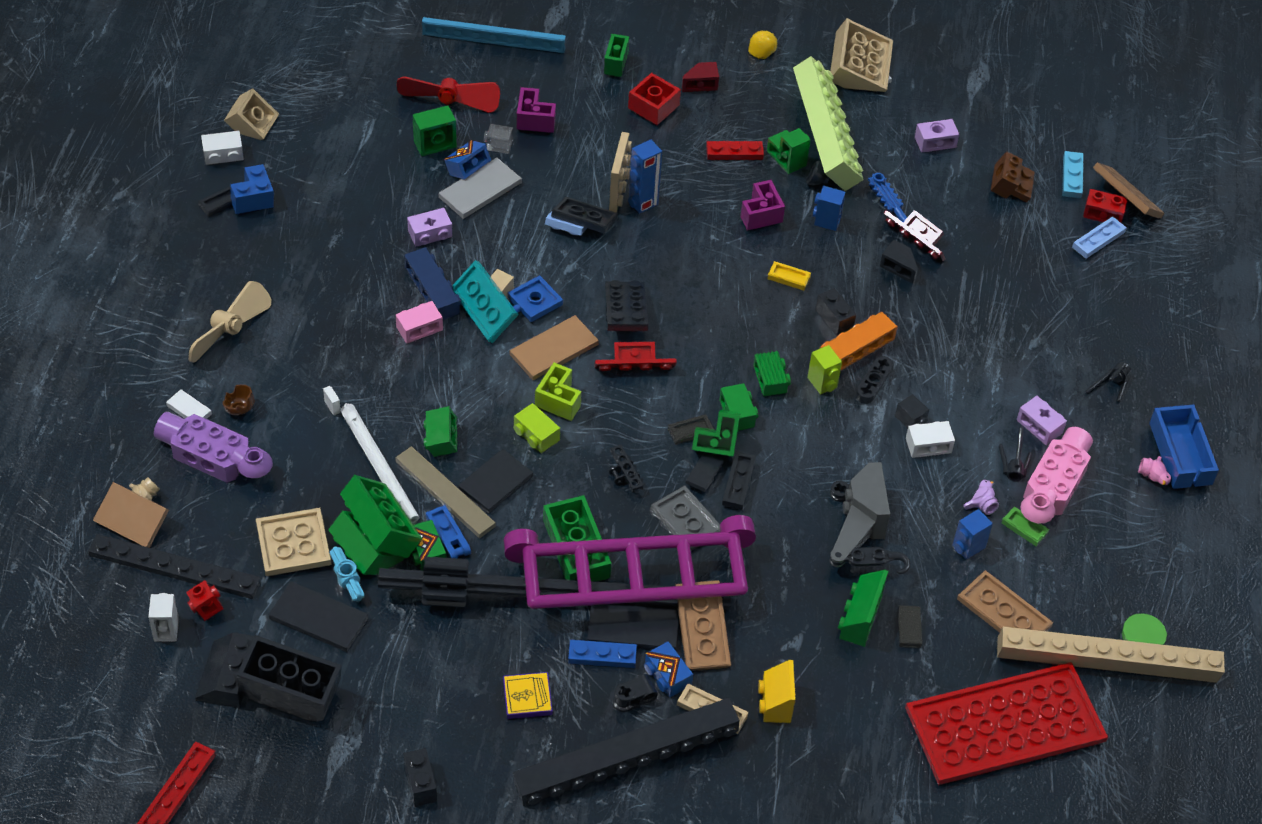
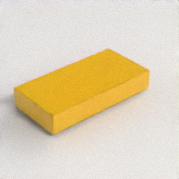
(789, 275)

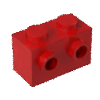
(1103, 205)

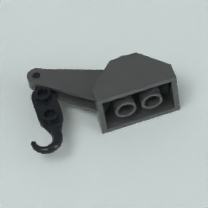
(866, 518)

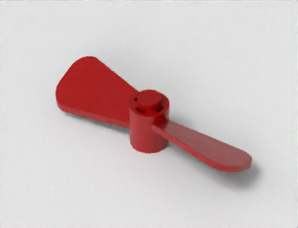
(477, 95)

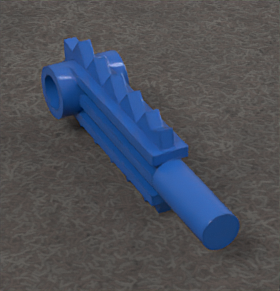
(892, 203)

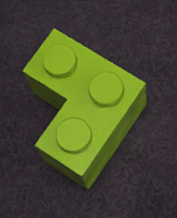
(556, 393)

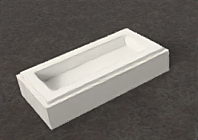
(186, 405)

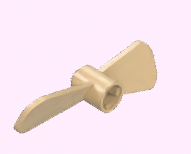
(249, 303)

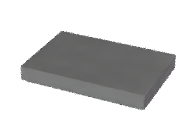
(684, 514)

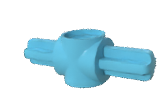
(348, 581)

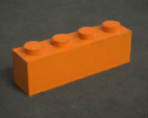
(863, 339)

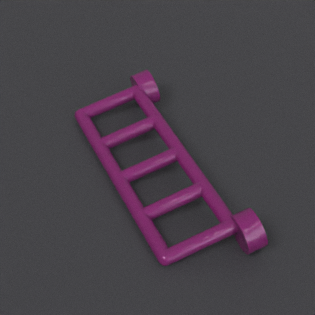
(735, 533)

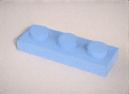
(1099, 237)

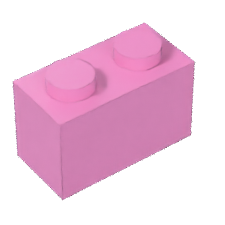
(419, 322)

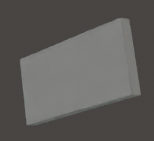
(480, 188)

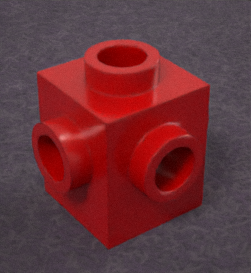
(204, 600)

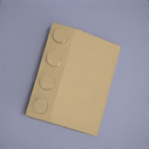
(861, 58)

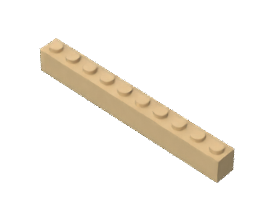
(1110, 654)

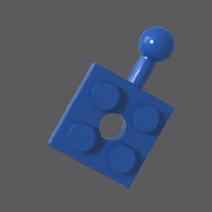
(536, 288)

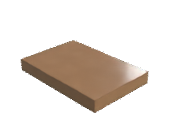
(130, 515)

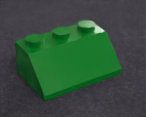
(358, 546)
(862, 607)

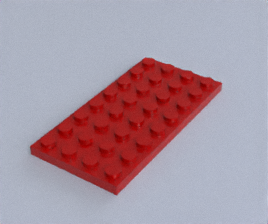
(1005, 723)

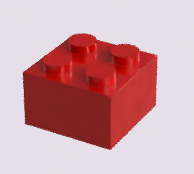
(654, 98)

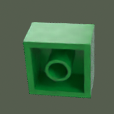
(434, 130)

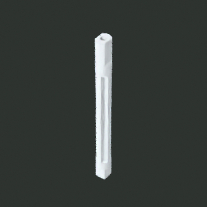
(377, 460)

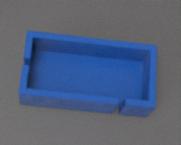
(1183, 446)

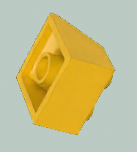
(778, 693)

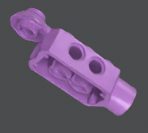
(211, 447)

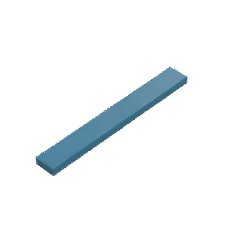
(493, 35)

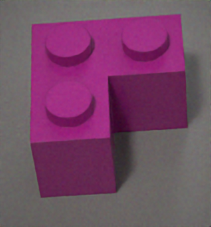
(534, 114)
(764, 207)

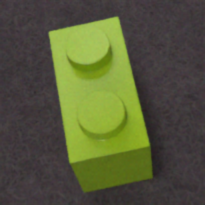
(824, 369)
(536, 428)

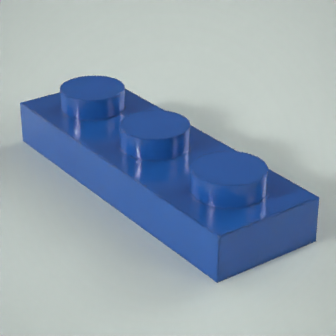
(602, 653)

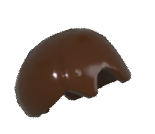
(239, 401)

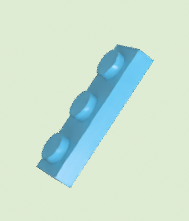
(1072, 174)

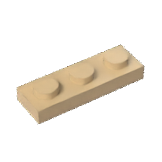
(695, 698)

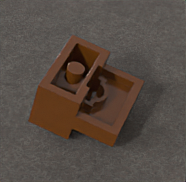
(1012, 178)

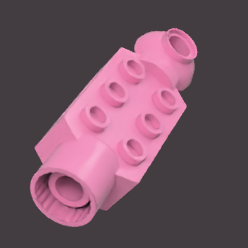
(1057, 476)

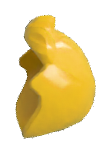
(762, 44)

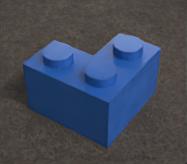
(254, 193)

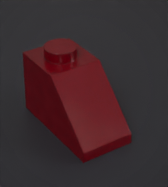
(701, 77)

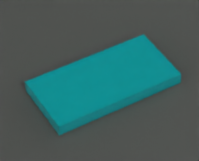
(484, 301)

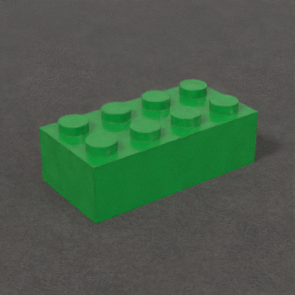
(380, 516)
(573, 521)

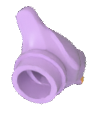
(984, 498)

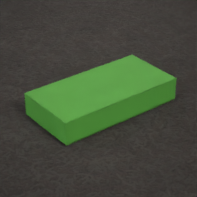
(1028, 530)

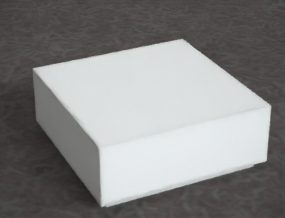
(331, 400)

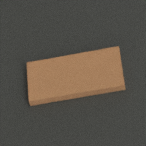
(1128, 190)
(554, 345)
(1001, 606)
(703, 632)

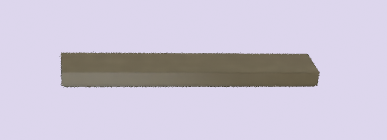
(445, 492)

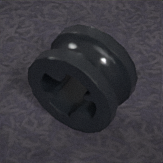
(836, 495)

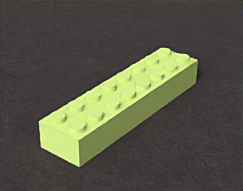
(828, 123)

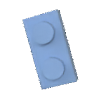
(564, 225)

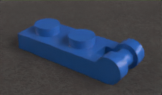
(448, 532)

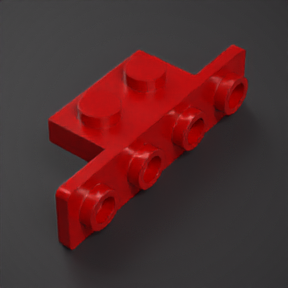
(635, 355)

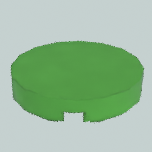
(1144, 629)

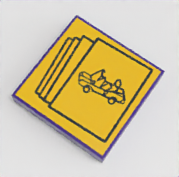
(527, 695)

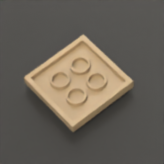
(620, 172)
(293, 541)

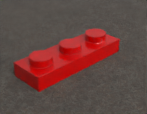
(734, 150)

